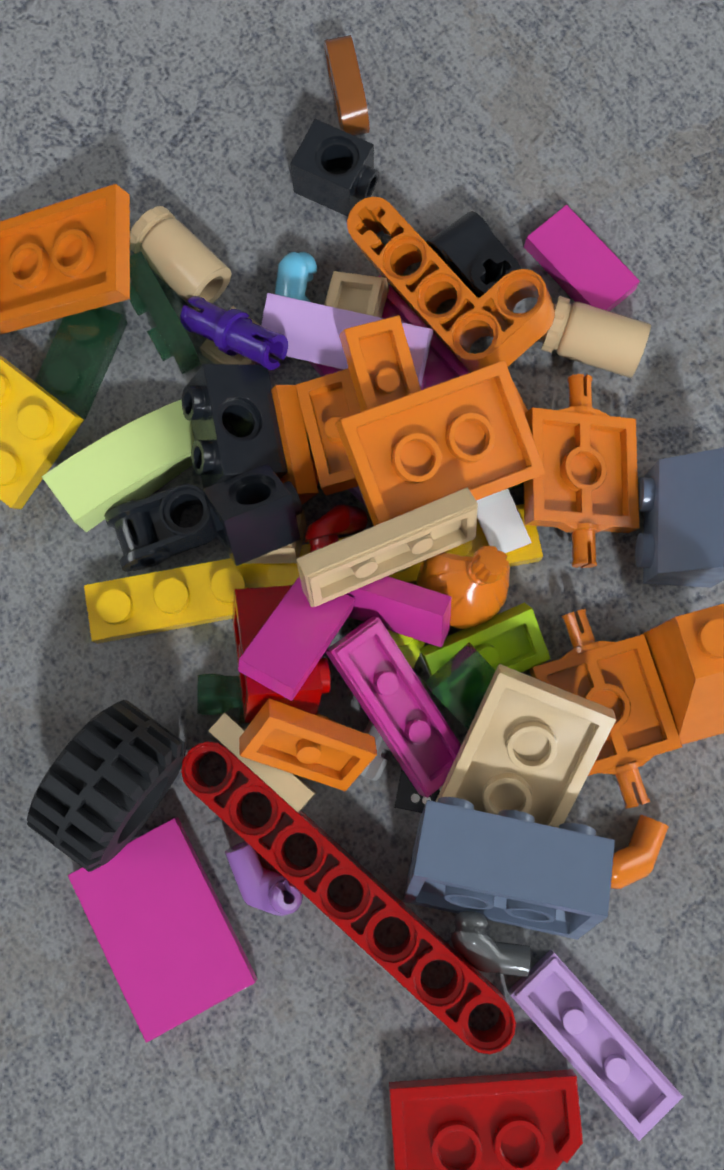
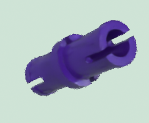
(234, 332)

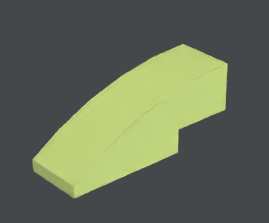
(123, 465)

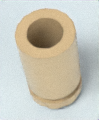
(179, 256)
(596, 337)

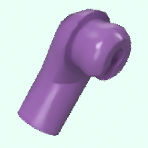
(259, 885)

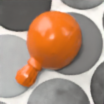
(474, 583)

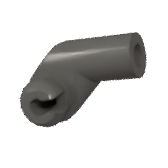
(483, 952)

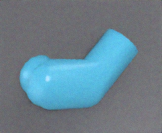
(293, 275)

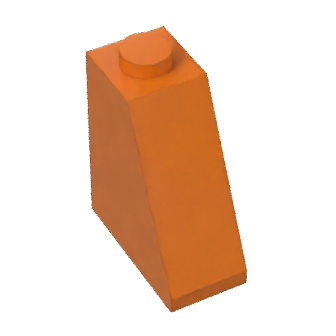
(691, 670)

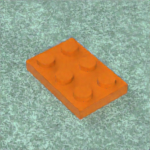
(65, 258)
(440, 443)

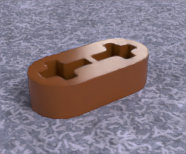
(346, 85)

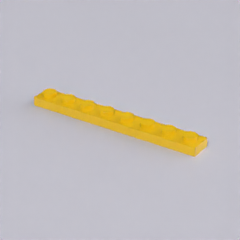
(206, 590)

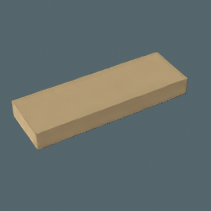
(388, 547)

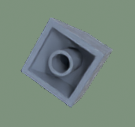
(683, 521)

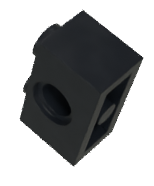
(245, 401)

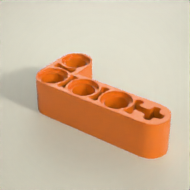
(436, 282)

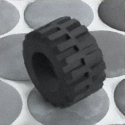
(106, 784)

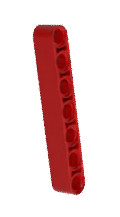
(404, 962)

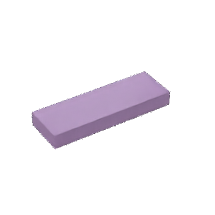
(315, 331)
(595, 1045)

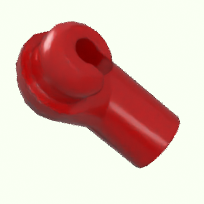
(338, 521)

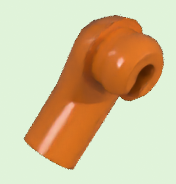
(641, 855)

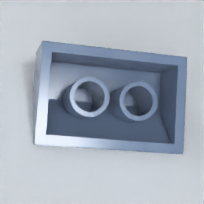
(510, 868)

